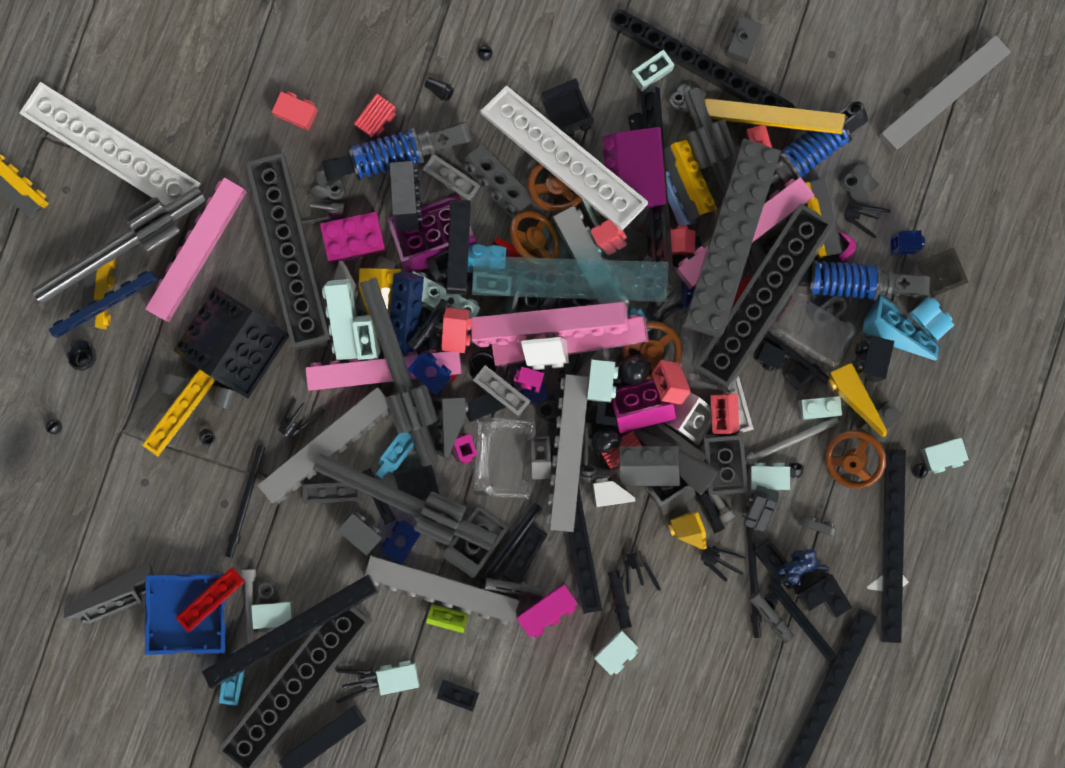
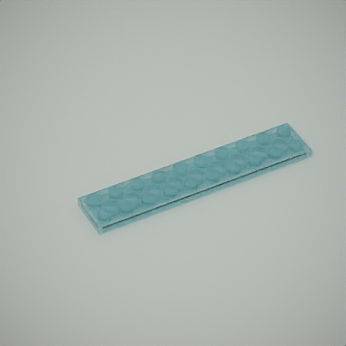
(570, 278)

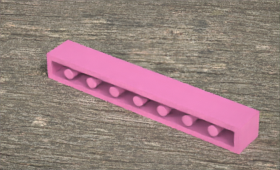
(774, 211)
(195, 250)
(550, 324)
(636, 333)
(371, 371)

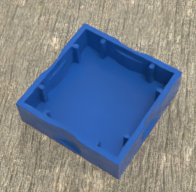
(164, 600)

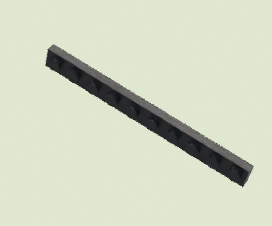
(659, 214)
(893, 546)
(581, 549)
(290, 631)
(830, 690)

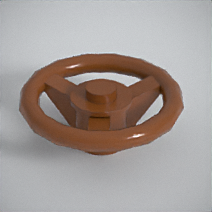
(554, 188)
(532, 242)
(653, 349)
(855, 460)

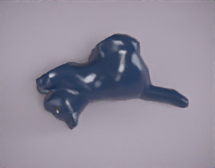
(802, 563)

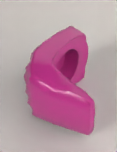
(850, 250)

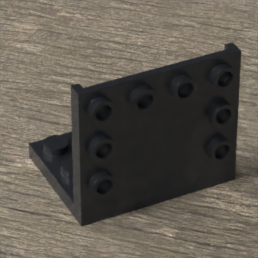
(231, 343)

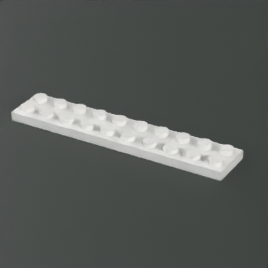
(106, 145)
(564, 158)

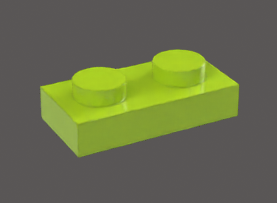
(447, 618)

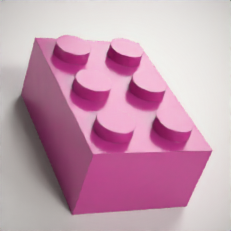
(353, 237)
(640, 407)
(547, 611)

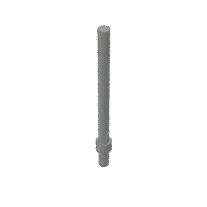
(752, 458)

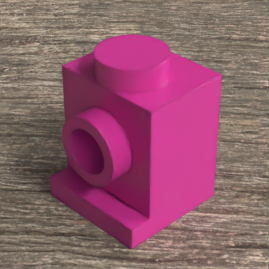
(529, 378)
(464, 440)

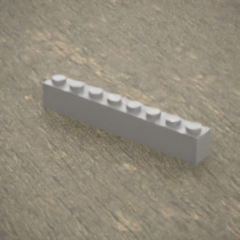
(944, 94)
(328, 443)
(569, 453)
(443, 589)

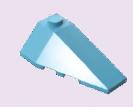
(888, 323)

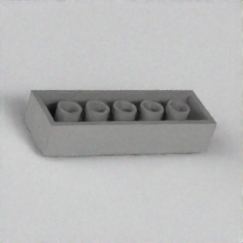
(579, 240)

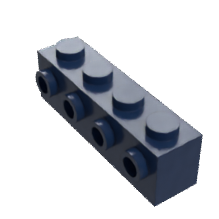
(406, 306)

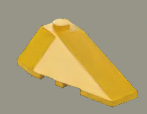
(385, 282)
(853, 392)
(689, 529)

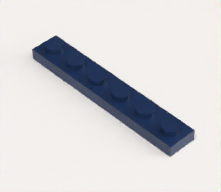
(97, 307)

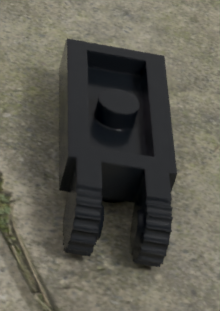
(568, 371)

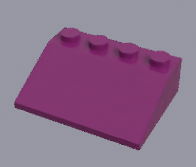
(638, 162)
(429, 239)

